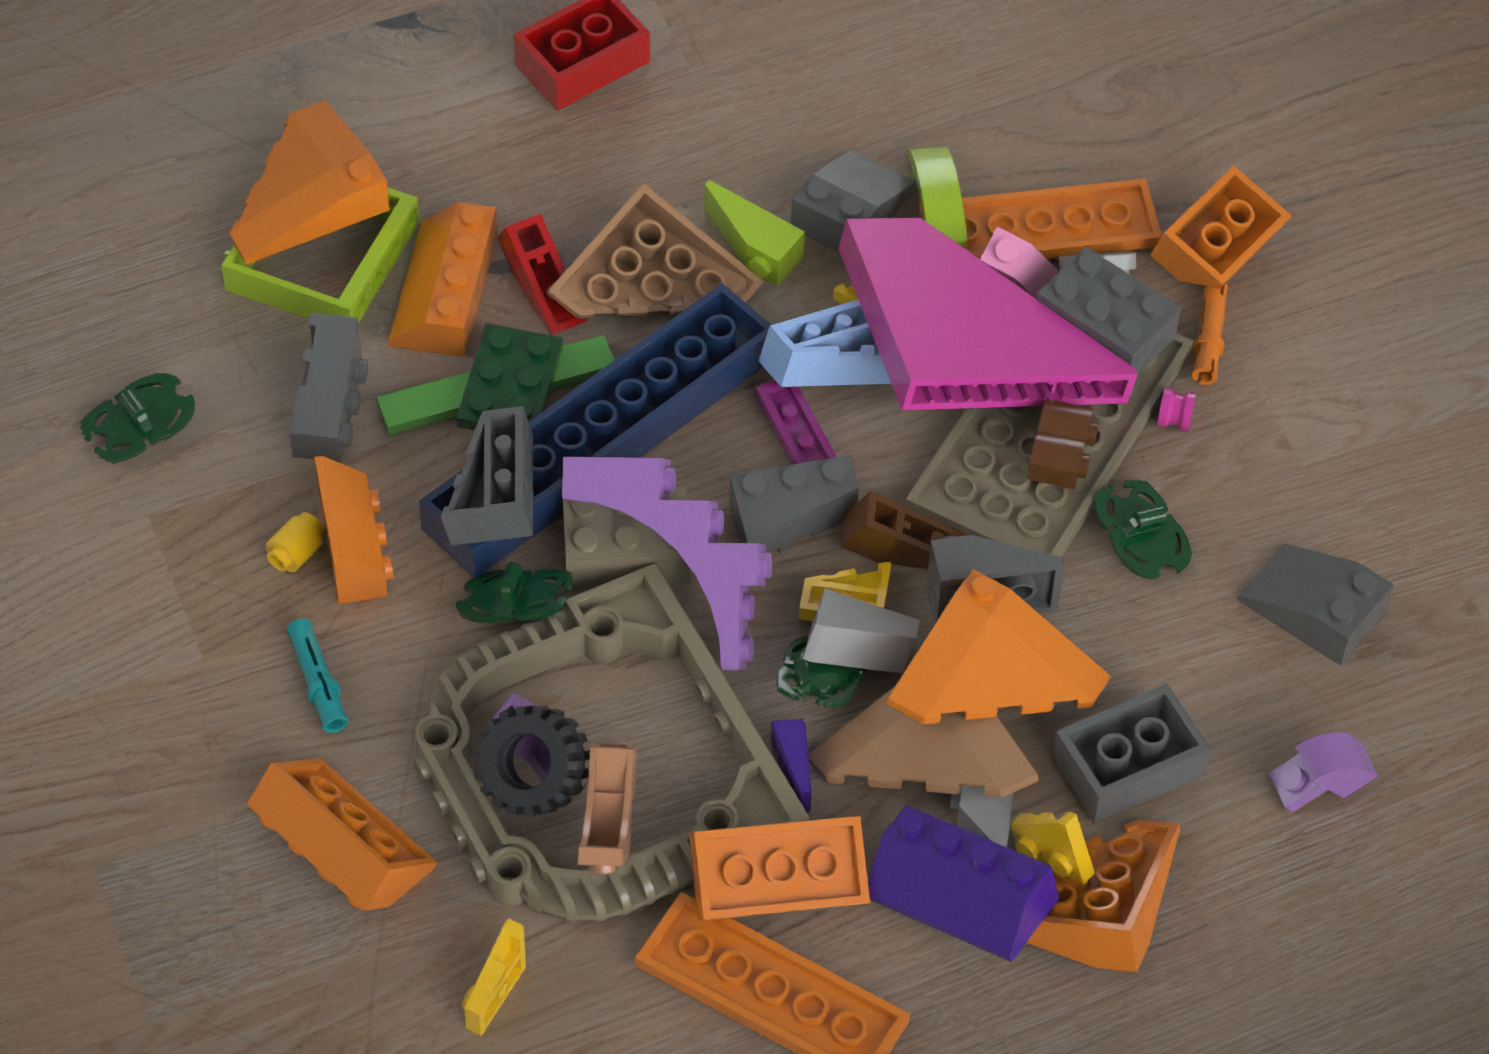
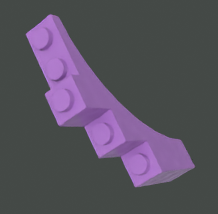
(690, 526)

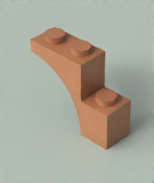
(608, 806)

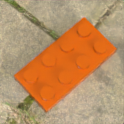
(779, 868)

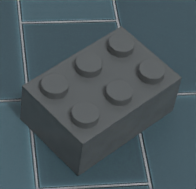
(1112, 308)
(1130, 753)

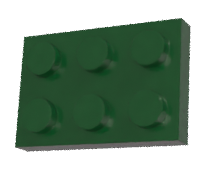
(508, 372)

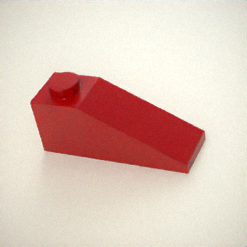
(537, 268)

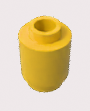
(295, 542)

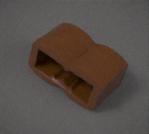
(1061, 444)

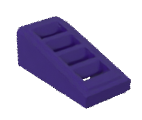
(791, 751)

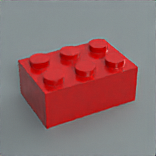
(581, 49)

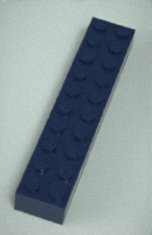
(625, 409)

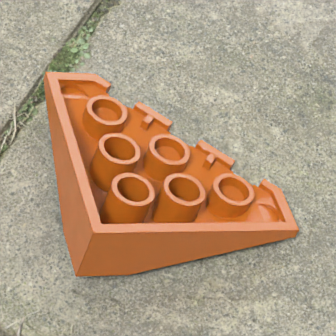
(310, 186)
(994, 655)
(1115, 911)

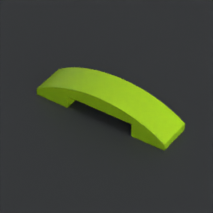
(939, 191)

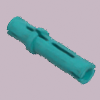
(322, 688)

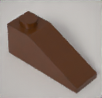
(891, 532)

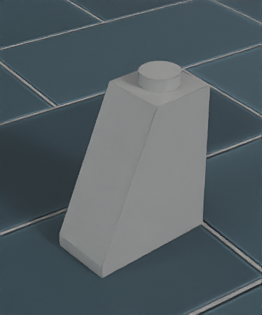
(861, 635)

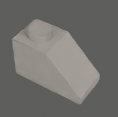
(983, 815)

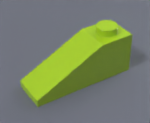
(755, 235)

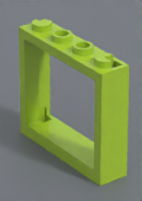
(360, 291)

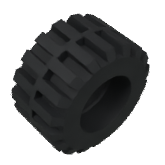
(498, 767)

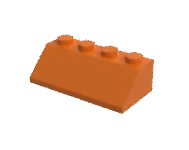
(446, 280)
(339, 832)

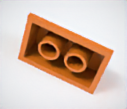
(1220, 231)
(352, 532)

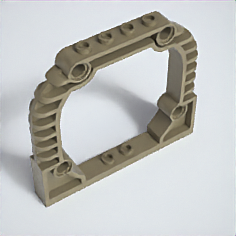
(639, 618)

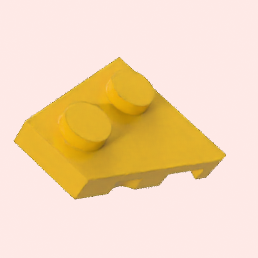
(867, 587)
(496, 979)

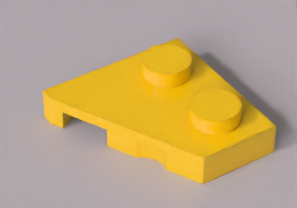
(1054, 843)

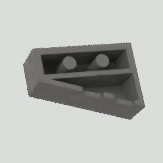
(328, 388)
(496, 483)
(791, 501)

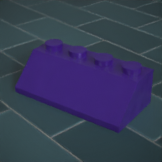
(961, 883)

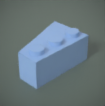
(824, 349)

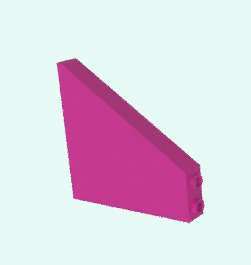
(963, 331)

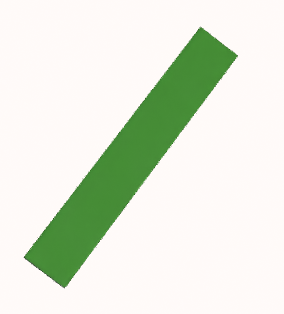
(443, 397)

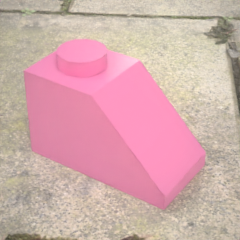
(1018, 261)

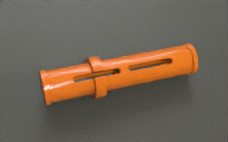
(1209, 342)

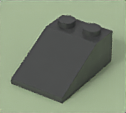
(847, 190)
(1027, 572)
(1319, 599)

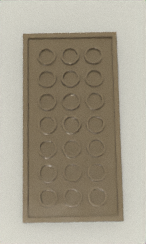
(983, 465)

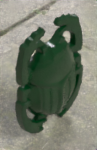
(138, 416)
(1142, 530)
(513, 593)
(816, 678)

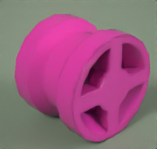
(1176, 409)

